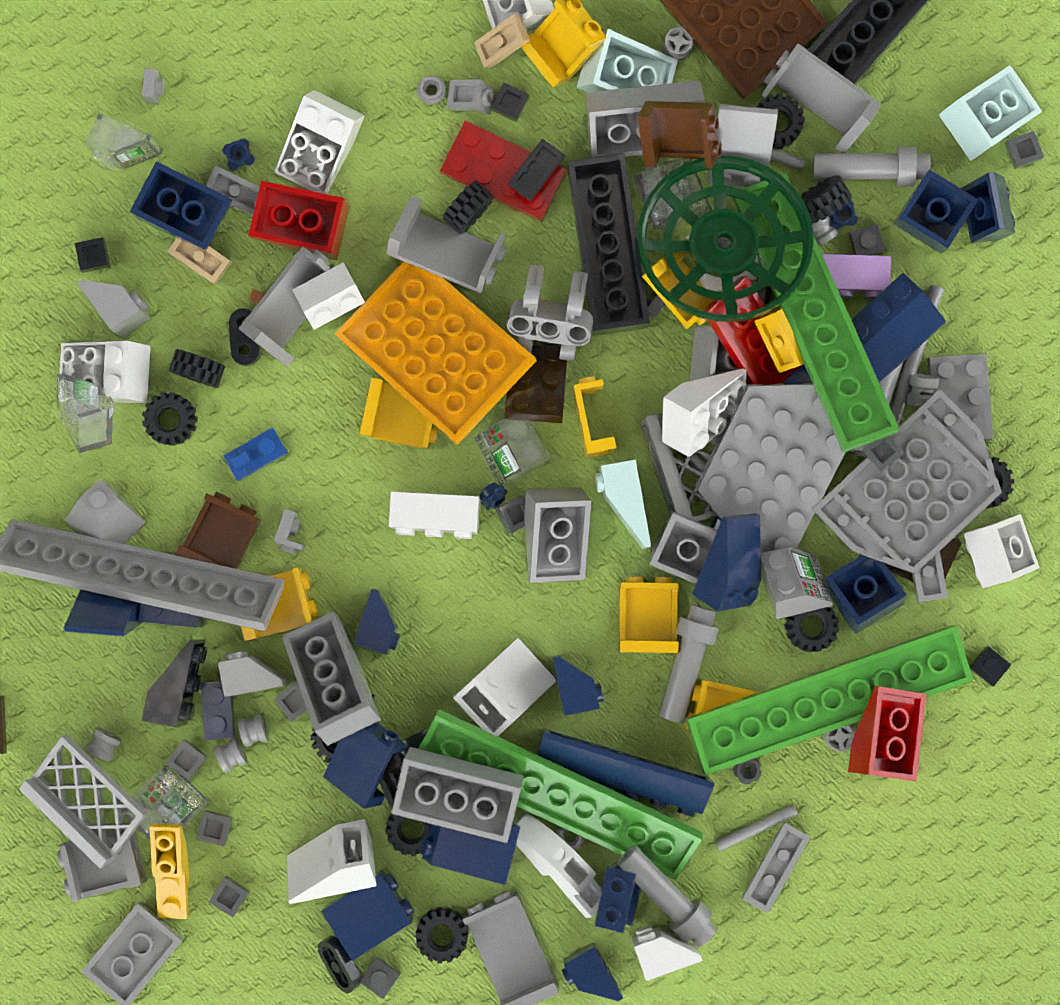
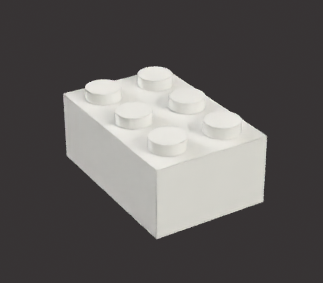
(434, 514)

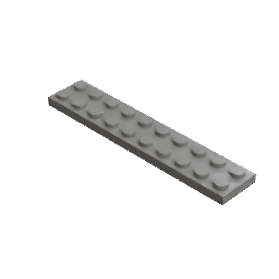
(139, 574)

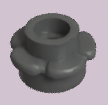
(748, 777)

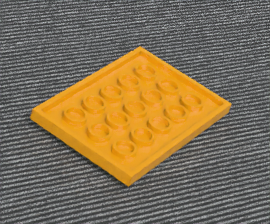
(435, 349)

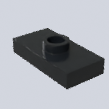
(536, 170)

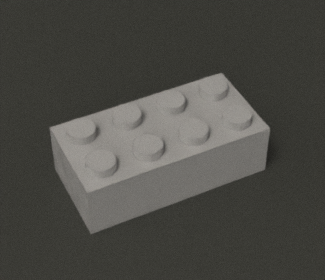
(614, 114)
(330, 678)

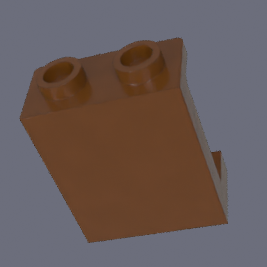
(679, 131)
(220, 532)

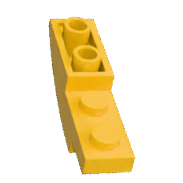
(170, 869)

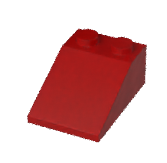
(299, 219)
(889, 735)

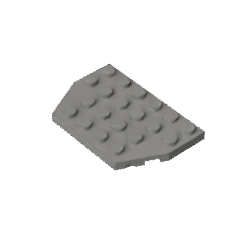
(774, 461)
(920, 497)

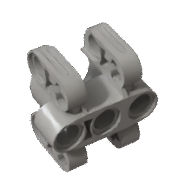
(551, 320)

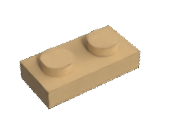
(502, 41)
(206, 263)

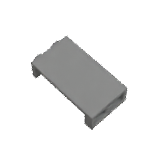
(824, 93)
(443, 250)
(279, 311)
(511, 950)

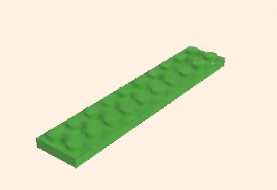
(826, 336)
(825, 699)
(569, 797)

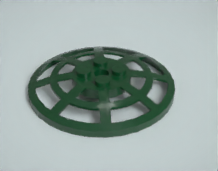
(731, 225)

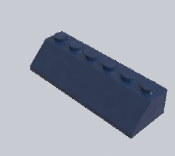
(891, 327)
(628, 773)

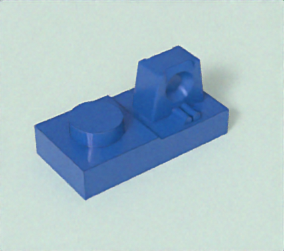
(255, 454)

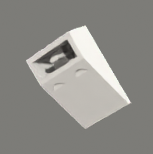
(318, 142)
(114, 365)
(701, 410)
(505, 688)
(332, 863)

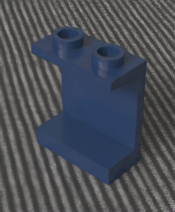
(361, 761)
(617, 899)
(369, 915)

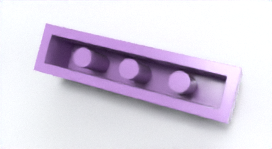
(859, 274)

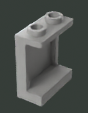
(87, 879)

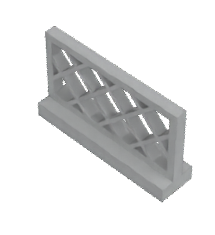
(668, 473)
(72, 817)

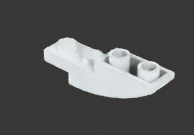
(559, 861)

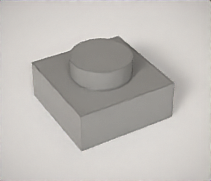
(152, 86)

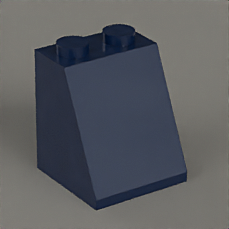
(470, 852)

